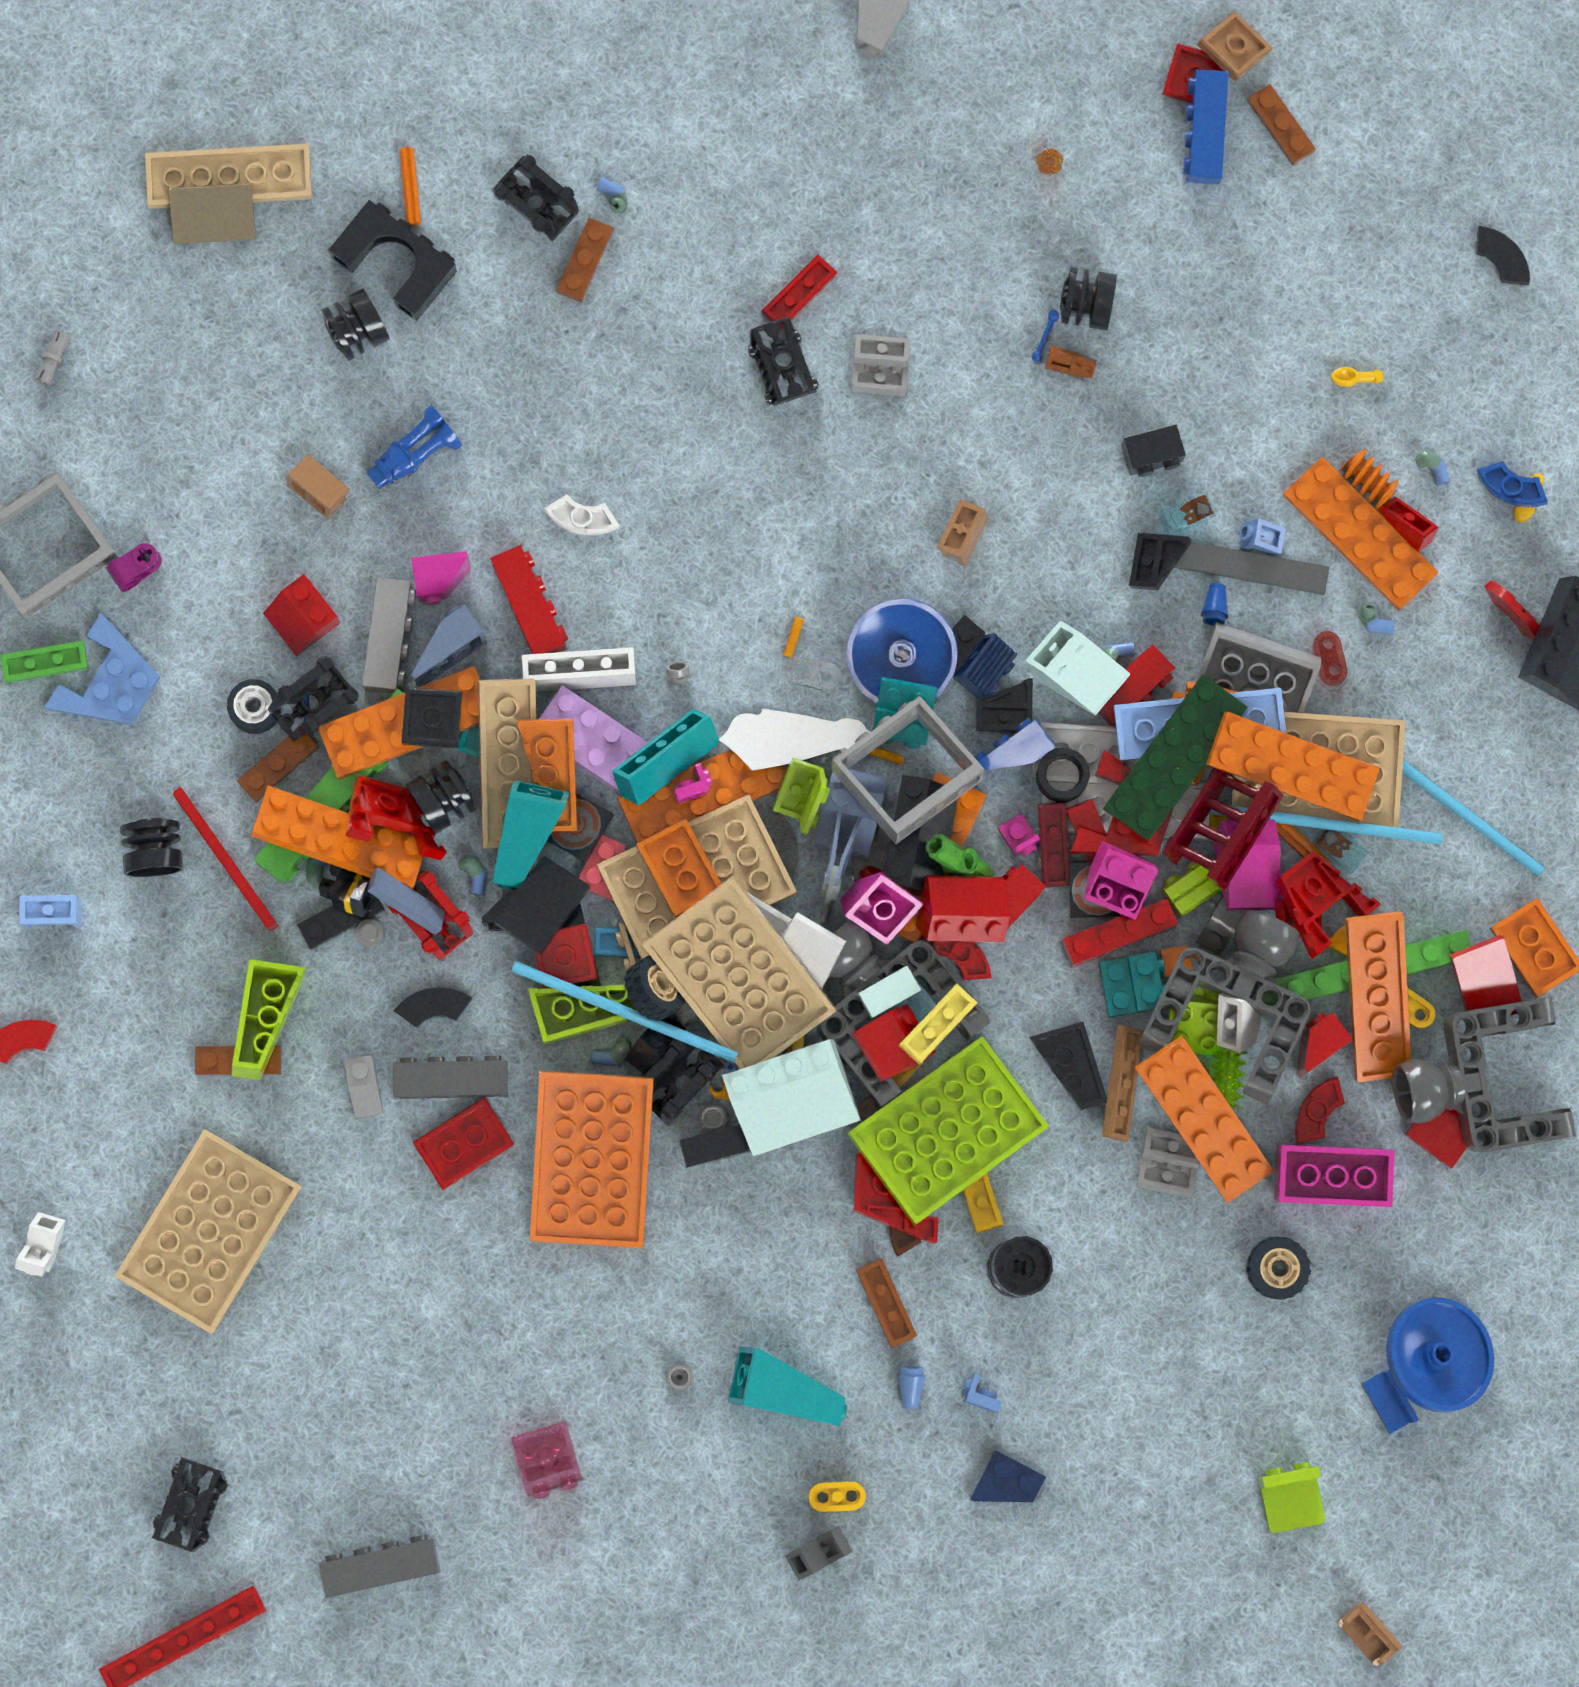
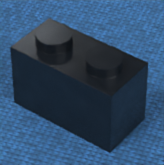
(1153, 451)

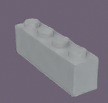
(388, 635)

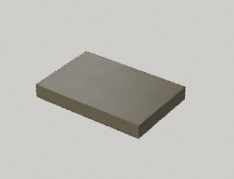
(212, 213)

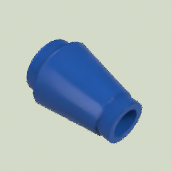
(1215, 605)

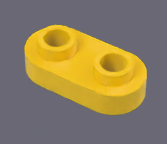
(1415, 1003)
(837, 1496)

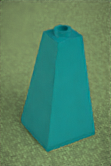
(527, 825)
(776, 1387)

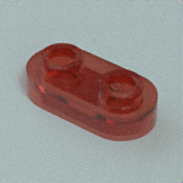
(1330, 658)

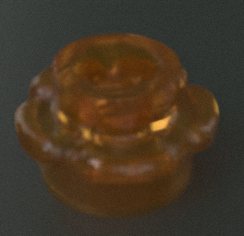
(1054, 156)

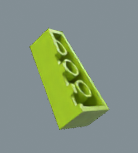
(264, 1010)
(567, 1017)

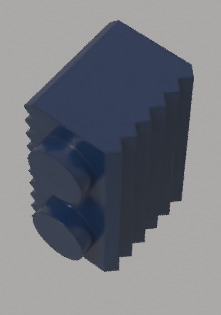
(986, 665)

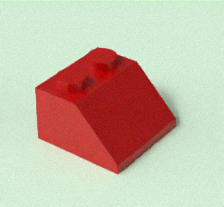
(301, 615)
(1320, 1041)
(881, 1042)

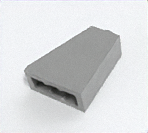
(878, 24)

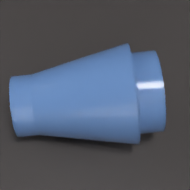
(911, 1384)

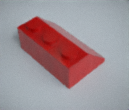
(964, 909)

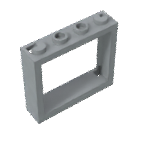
(72, 576)
(888, 727)

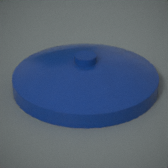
(903, 643)
(1440, 1355)

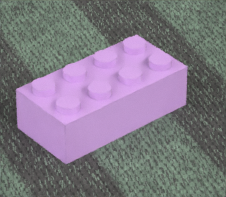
(598, 739)

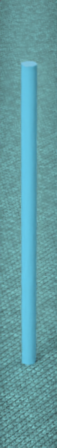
(1472, 819)
(1351, 827)
(624, 1011)

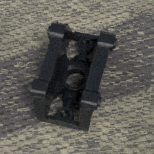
(543, 186)
(771, 371)
(305, 687)
(671, 1066)
(203, 1509)

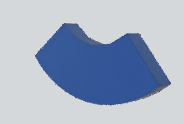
(1512, 488)

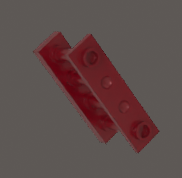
(1244, 836)

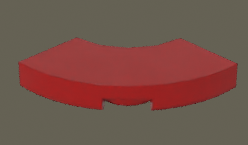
(1513, 609)
(966, 956)
(24, 1036)
(1316, 1109)

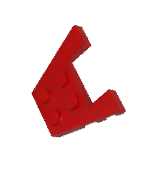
(392, 807)
(1118, 834)
(1313, 888)
(876, 1202)

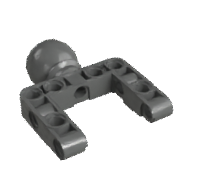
(1261, 946)
(861, 970)
(1427, 1089)

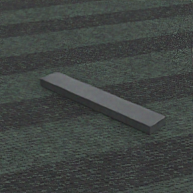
(1255, 568)

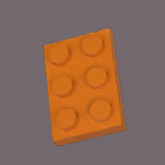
(679, 866)
(1537, 948)

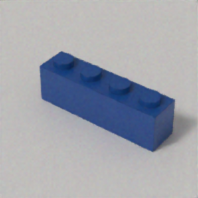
(1207, 126)

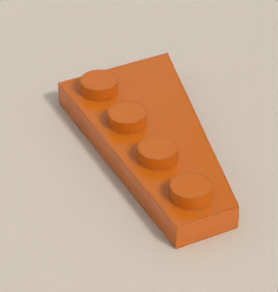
(552, 761)

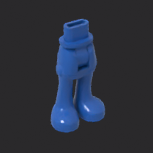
(398, 459)

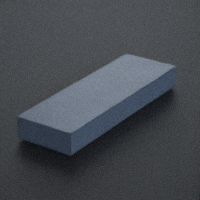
(406, 901)

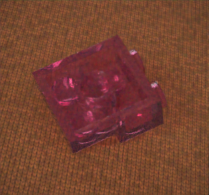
(547, 1460)

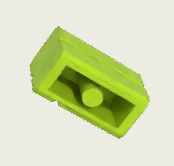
(1189, 890)

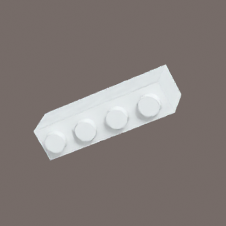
(581, 669)

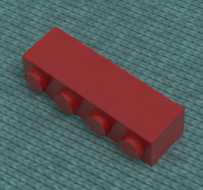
(528, 602)
(1118, 933)

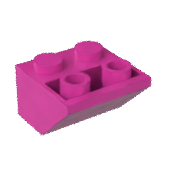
(1119, 880)

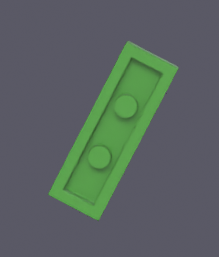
(44, 662)

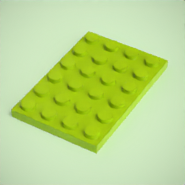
(948, 1130)

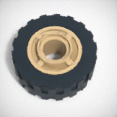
(651, 990)
(1260, 1268)

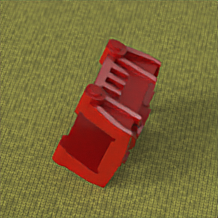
(451, 915)

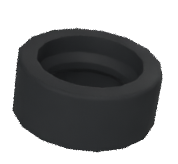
(1070, 755)

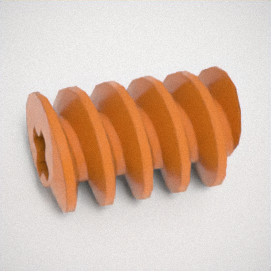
(1370, 478)

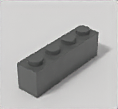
(450, 1079)
(379, 1567)

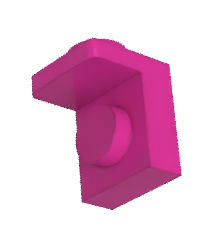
(690, 790)
(1019, 836)

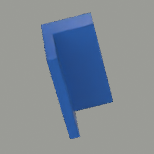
(1389, 1401)

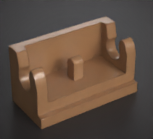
(317, 486)
(963, 532)
(1369, 1634)

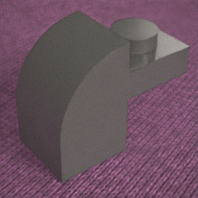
(1219, 928)
(818, 1553)

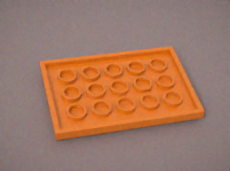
(591, 1159)

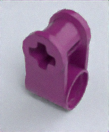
(131, 568)

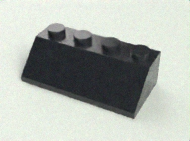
(908, 860)

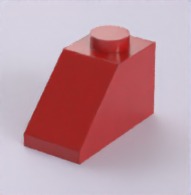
(1022, 890)

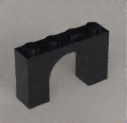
(375, 227)

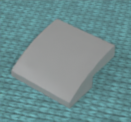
(880, 365)
(1167, 1164)

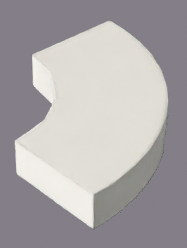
(580, 518)

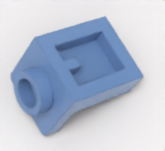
(1262, 536)
(984, 1399)

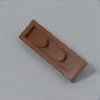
(1281, 124)
(585, 260)
(276, 765)
(219, 1060)
(886, 1303)

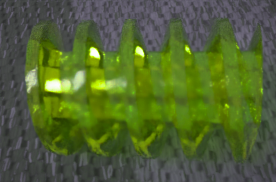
(1228, 1075)

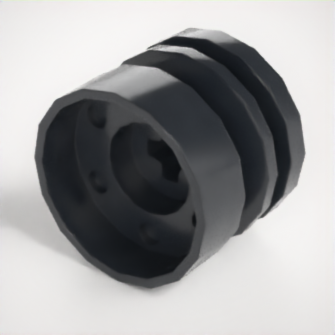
(1088, 298)
(355, 324)
(441, 796)
(151, 844)
(1036, 1267)

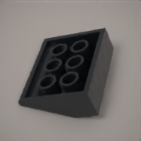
(1554, 653)

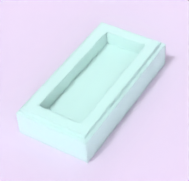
(889, 992)

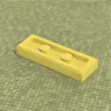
(937, 1024)

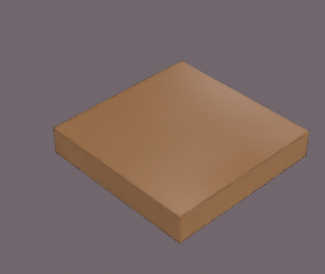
(1235, 46)

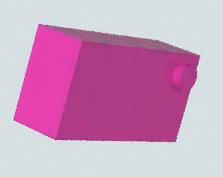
(1334, 1175)

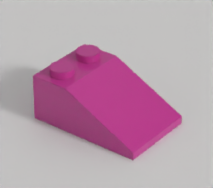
(1254, 881)

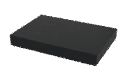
(542, 904)

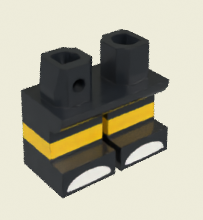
(348, 891)

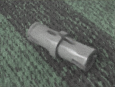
(52, 358)

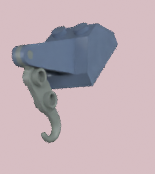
(845, 830)

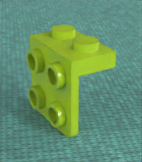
(802, 793)
(1199, 1022)
(1292, 1497)

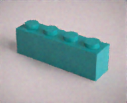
(665, 756)

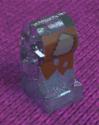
(1187, 515)
(1340, 850)

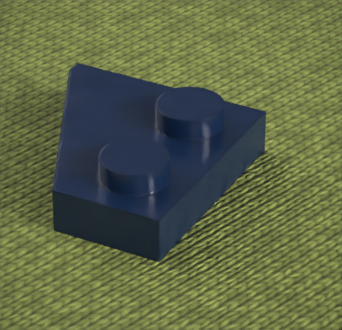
(1007, 1481)

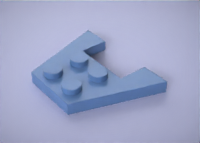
(117, 688)

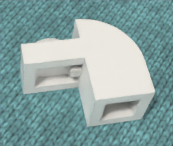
(41, 1245)

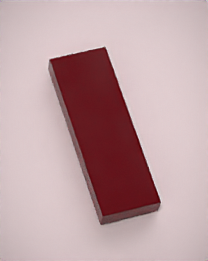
(1054, 844)

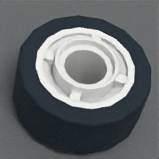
(239, 699)

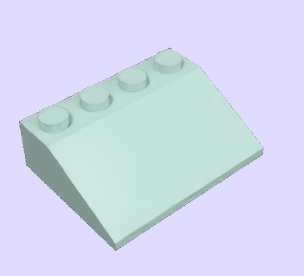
(792, 1097)

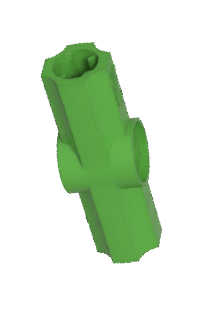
(956, 858)

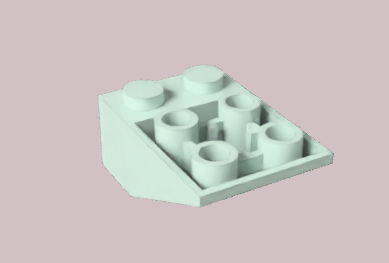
(1076, 668)

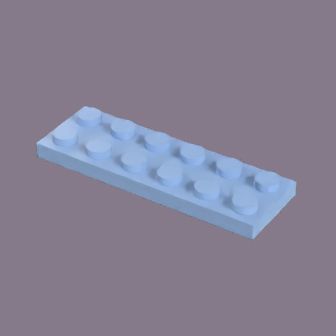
(1142, 721)

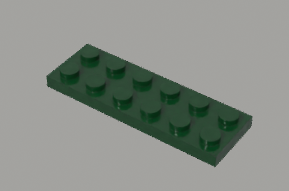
(1172, 759)

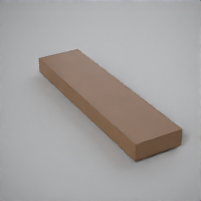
(1122, 1084)

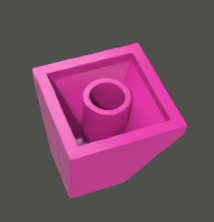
(439, 575)
(879, 906)

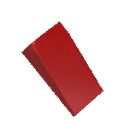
(1409, 523)

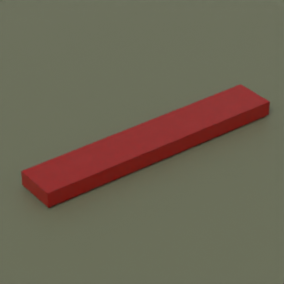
(225, 859)
(183, 1639)

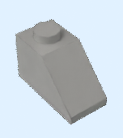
(363, 1086)

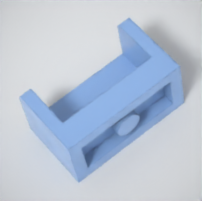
(50, 910)

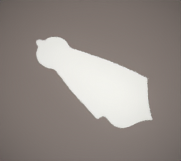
(778, 736)

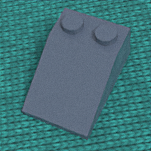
(452, 642)

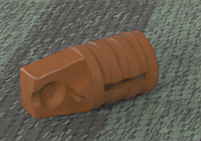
(1070, 362)

